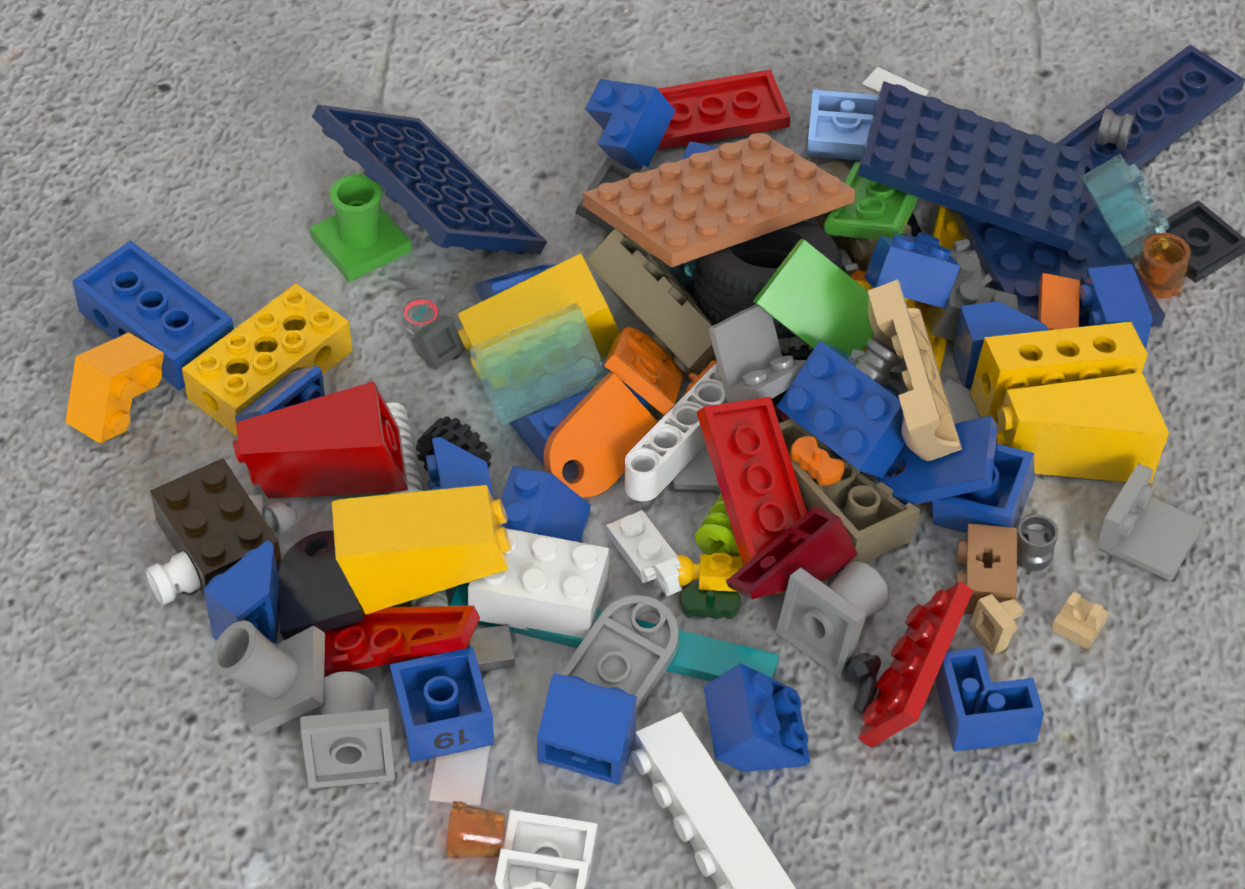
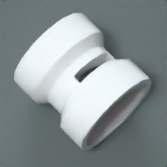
(172, 578)

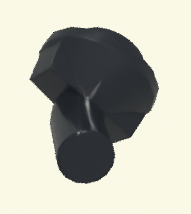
(863, 671)

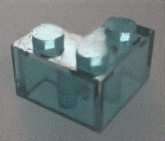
(1124, 204)

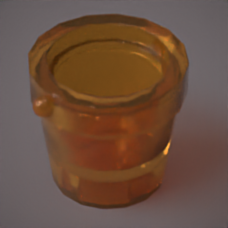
(474, 832)

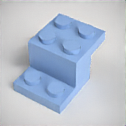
(839, 124)

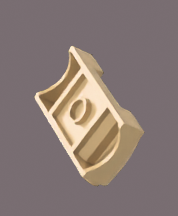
(927, 417)

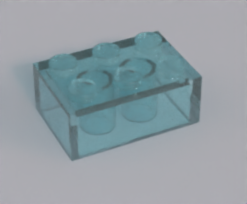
(538, 363)

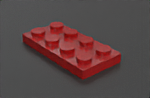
(724, 108)
(752, 471)
(915, 664)

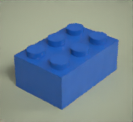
(846, 410)

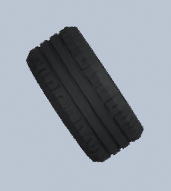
(735, 275)

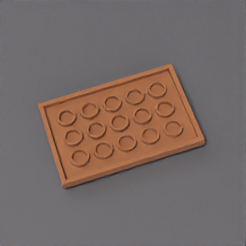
(717, 198)

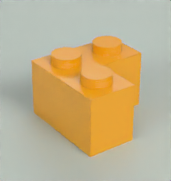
(106, 383)

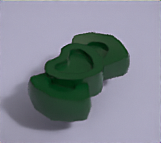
(709, 603)

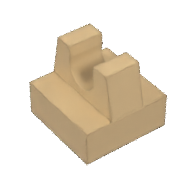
(1080, 620)
(995, 622)

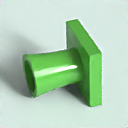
(361, 232)

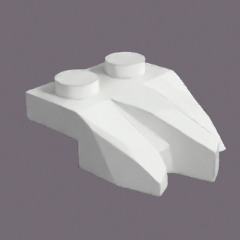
(545, 852)

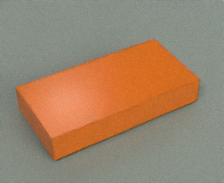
(1058, 302)

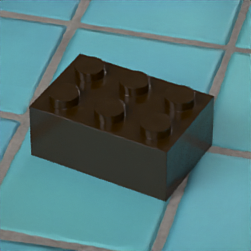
(211, 519)

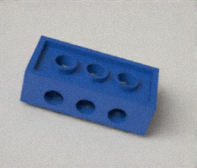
(146, 299)

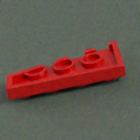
(398, 636)

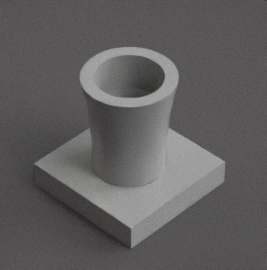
(830, 619)
(281, 677)
(349, 738)

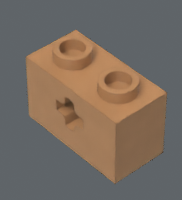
(988, 563)

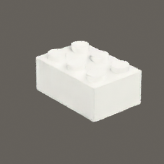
(547, 585)

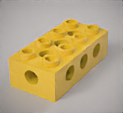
(280, 338)
(1053, 358)

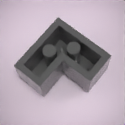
(965, 291)

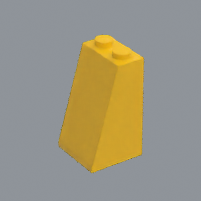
(537, 297)
(1085, 427)
(418, 542)

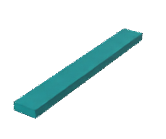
(696, 654)

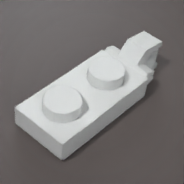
(646, 551)

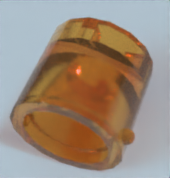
(1164, 264)

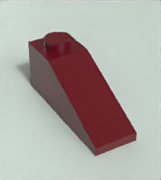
(813, 543)

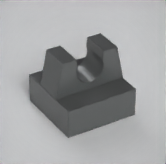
(438, 342)

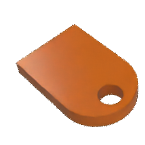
(645, 368)
(598, 437)

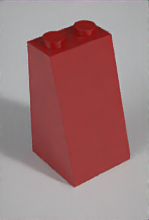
(325, 447)

